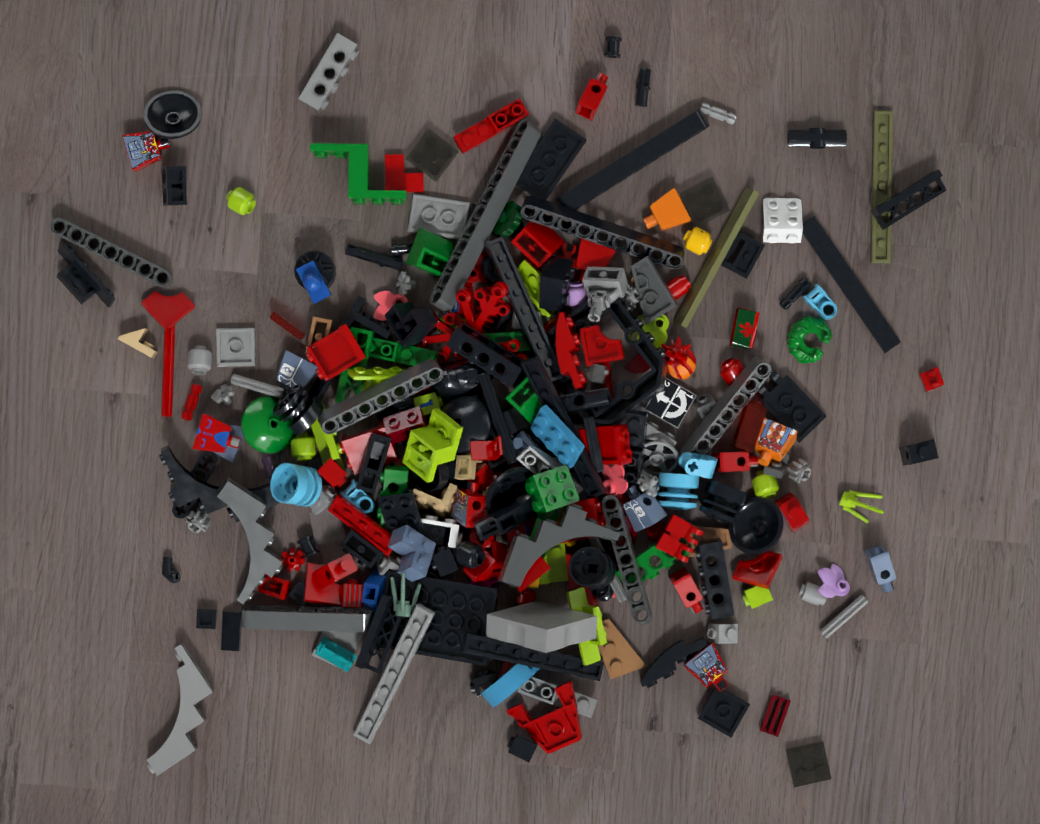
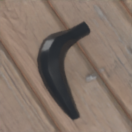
(489, 271)

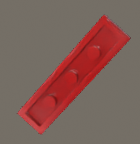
(361, 524)

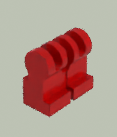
(670, 541)

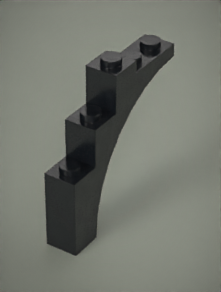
(189, 487)

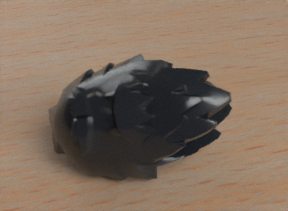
(459, 379)

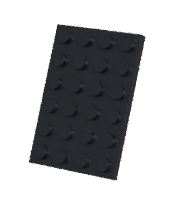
(457, 610)

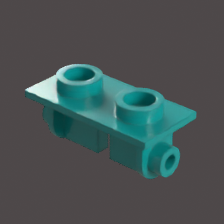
(335, 654)

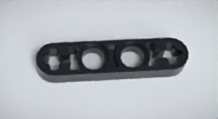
(201, 460)

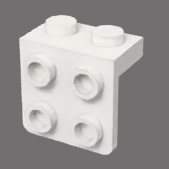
(782, 220)
(455, 534)

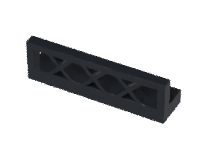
(903, 195)
(374, 632)

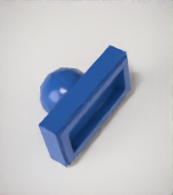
(313, 282)

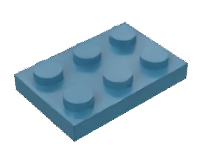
(557, 437)

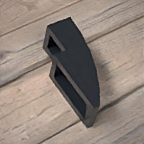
(373, 463)

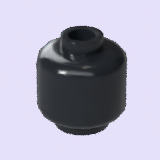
(470, 554)

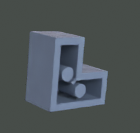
(415, 552)

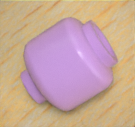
(577, 295)

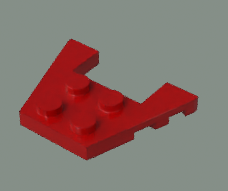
(554, 728)

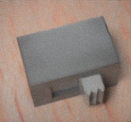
(599, 373)

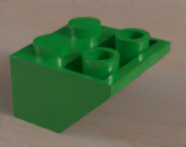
(430, 253)
(525, 400)

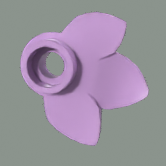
(832, 580)

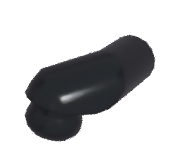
(168, 572)

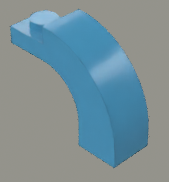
(508, 683)

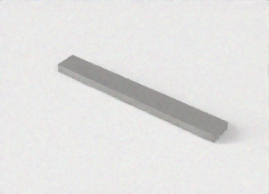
(394, 673)

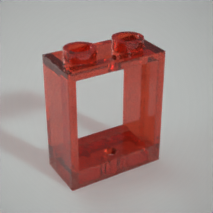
(749, 426)

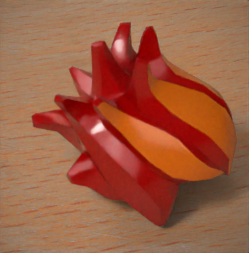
(680, 359)

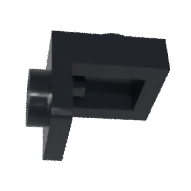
(485, 677)

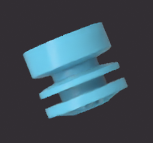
(296, 484)
(678, 490)

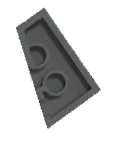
(652, 290)

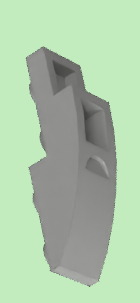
(539, 461)
(544, 691)

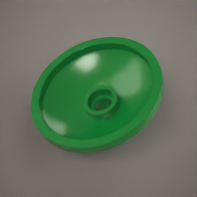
(258, 430)

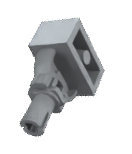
(603, 287)

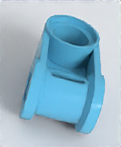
(820, 301)
(698, 464)
(357, 497)

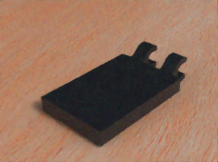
(791, 406)

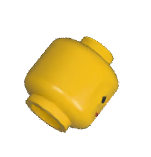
(698, 241)

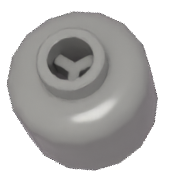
(199, 360)

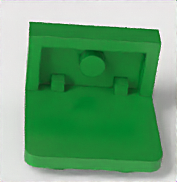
(551, 490)

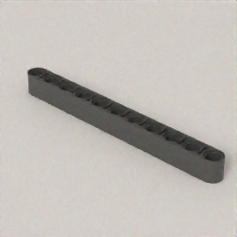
(485, 215)

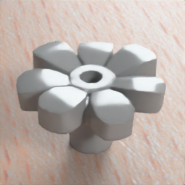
(404, 283)
(223, 394)
(649, 485)

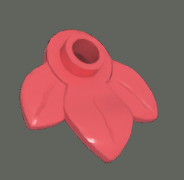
(386, 300)
(614, 479)

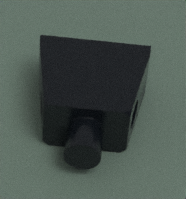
(919, 452)

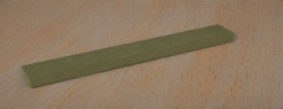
(881, 184)
(716, 257)

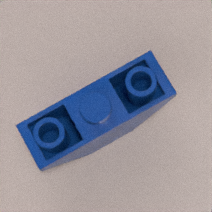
(373, 590)

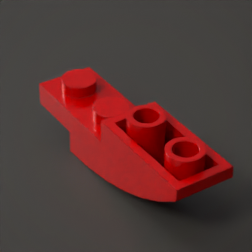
(491, 126)
(566, 344)

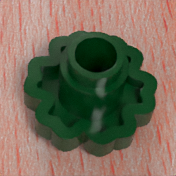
(509, 221)

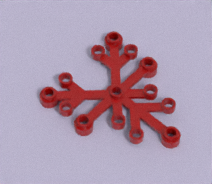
(487, 307)

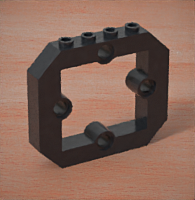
(644, 388)

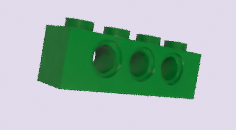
(392, 474)
(650, 570)

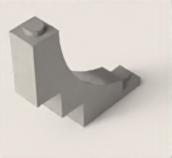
(193, 688)

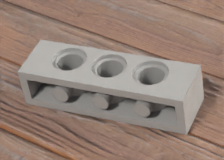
(339, 45)

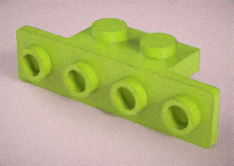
(531, 279)
(374, 376)
(327, 444)
(588, 649)

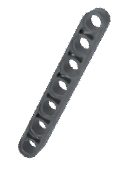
(103, 248)
(373, 403)
(725, 403)
(630, 568)
(306, 618)

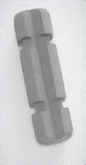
(718, 113)

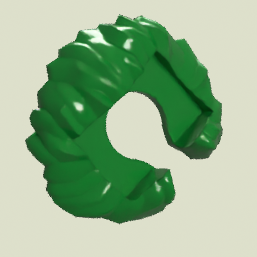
(797, 334)

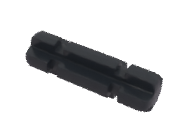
(795, 293)

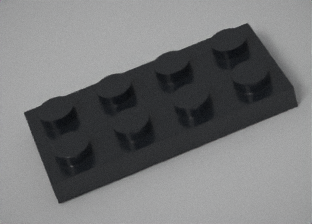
(550, 160)

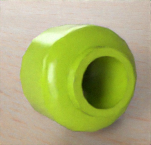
(241, 201)
(303, 447)
(765, 485)

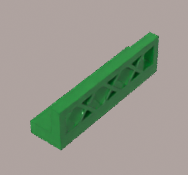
(345, 382)

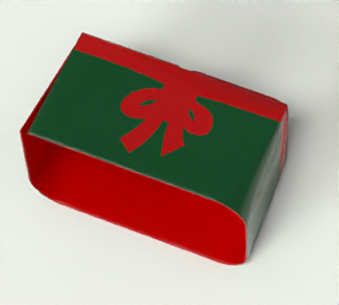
(744, 328)

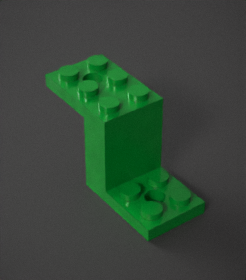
(358, 173)

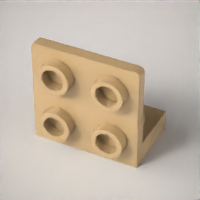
(441, 507)

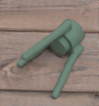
(403, 607)

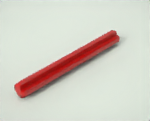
(168, 372)

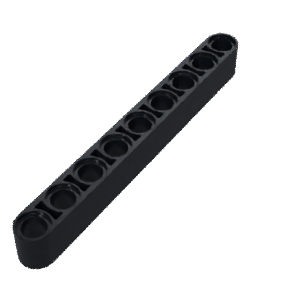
(634, 161)
(596, 225)

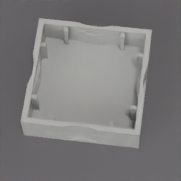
(541, 626)

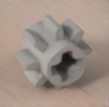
(631, 296)
(799, 470)
(198, 521)

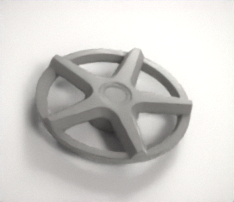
(658, 458)

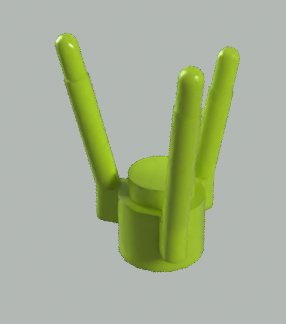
(849, 501)

